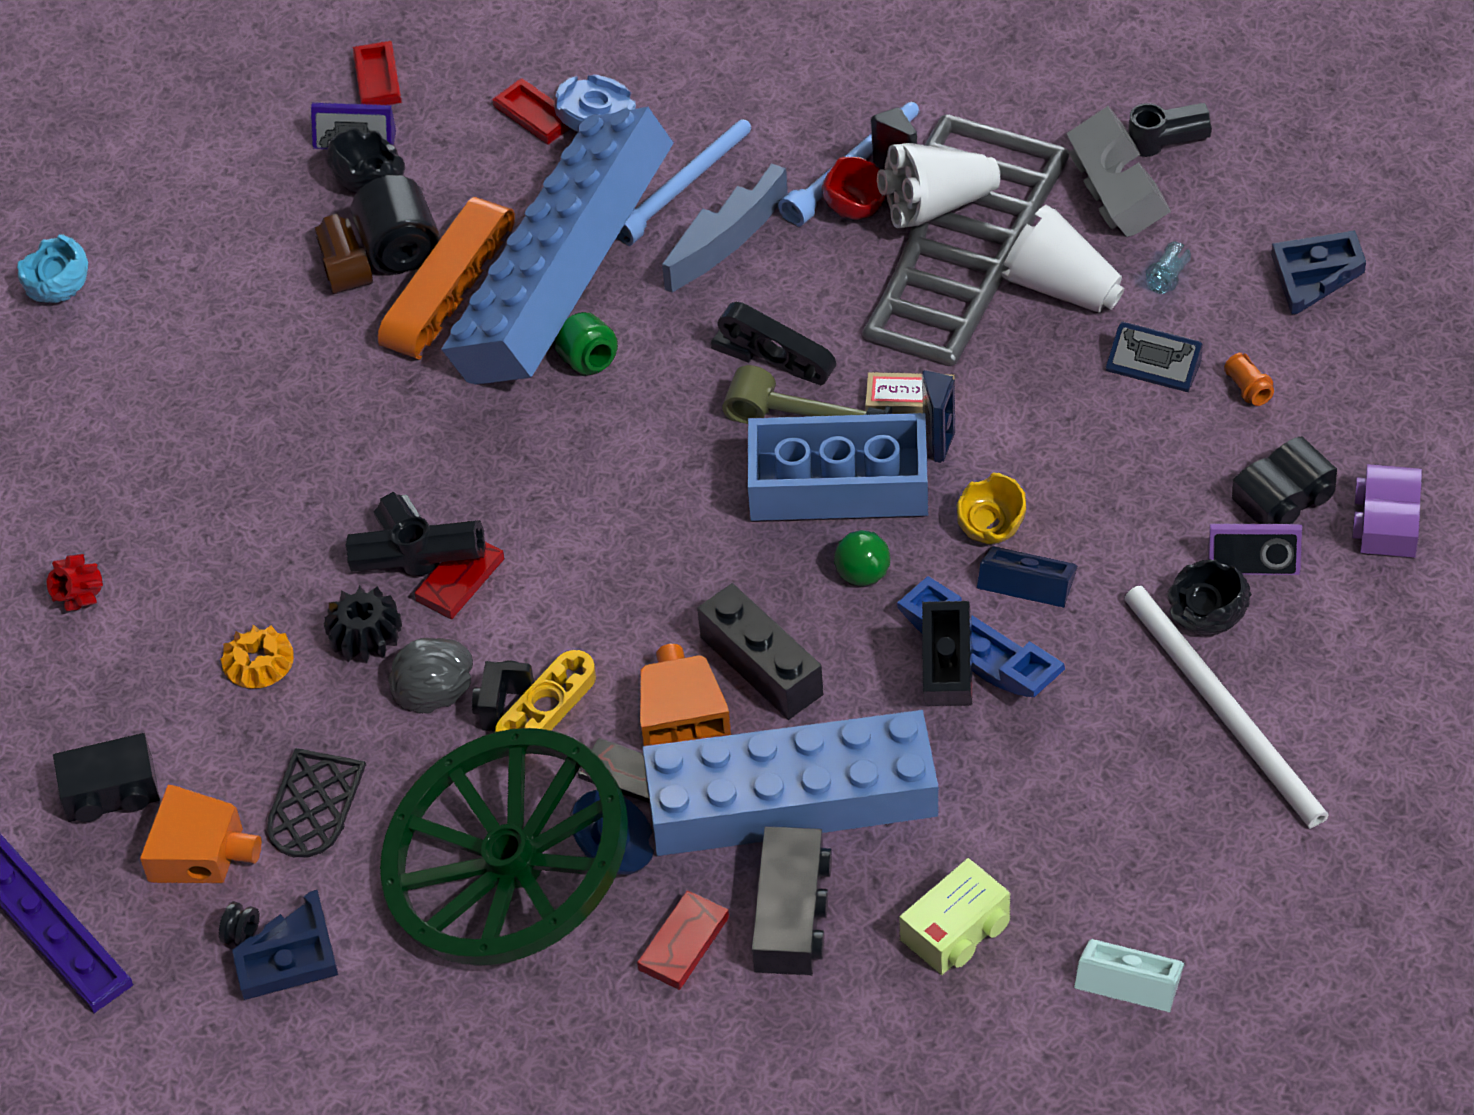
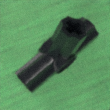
(411, 541)

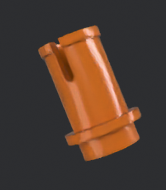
(1249, 379)

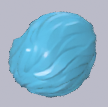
(54, 270)

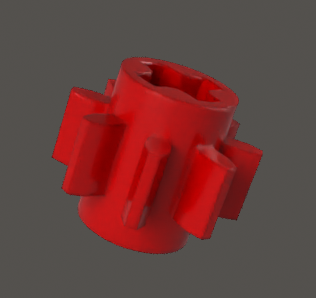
(74, 582)

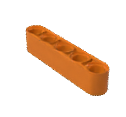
(444, 277)

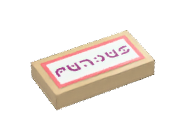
(895, 390)

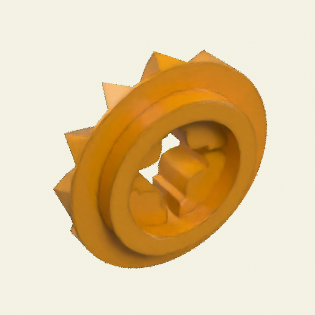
(264, 669)

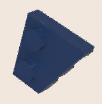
(1317, 266)
(286, 952)

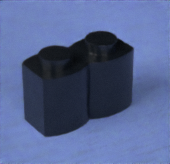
(1285, 483)

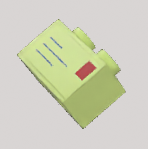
(956, 917)

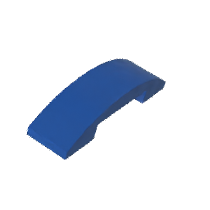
(994, 656)

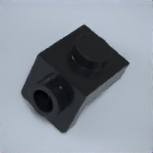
(497, 682)

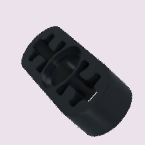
(797, 353)

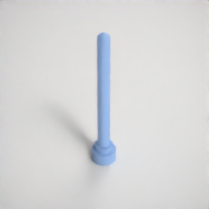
(800, 204)
(637, 220)

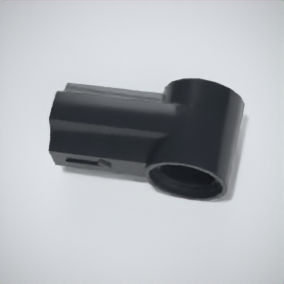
(1155, 127)

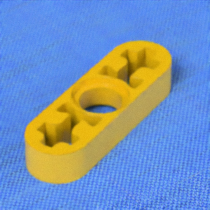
(550, 685)

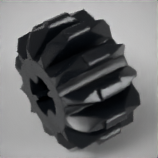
(362, 623)

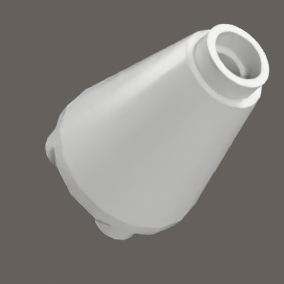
(932, 181)

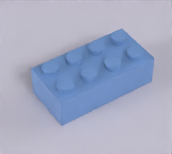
(837, 467)

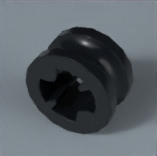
(238, 923)

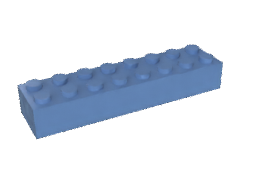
(557, 247)

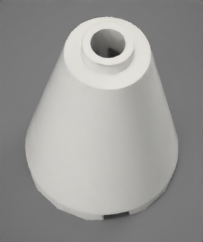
(1062, 264)

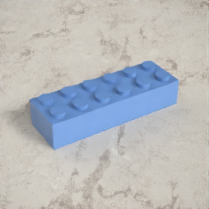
(791, 777)

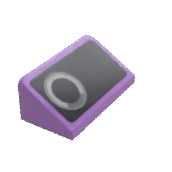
(1257, 547)

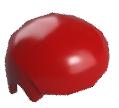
(852, 188)

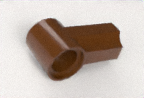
(343, 259)

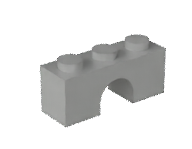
(1129, 196)

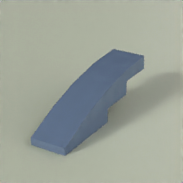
(719, 234)

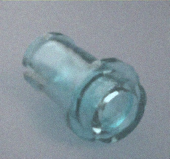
(1164, 274)

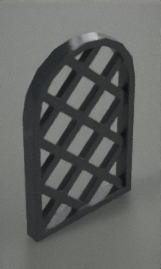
(288, 780)

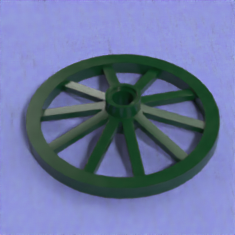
(509, 851)

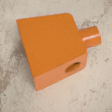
(680, 699)
(195, 839)

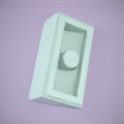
(1128, 975)

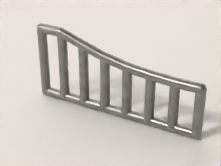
(917, 244)

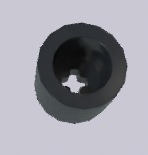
(394, 224)

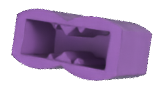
(1389, 510)

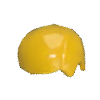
(985, 502)

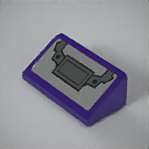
(335, 118)

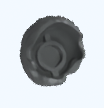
(430, 674)

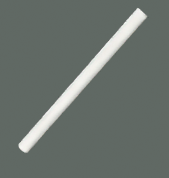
(1226, 707)

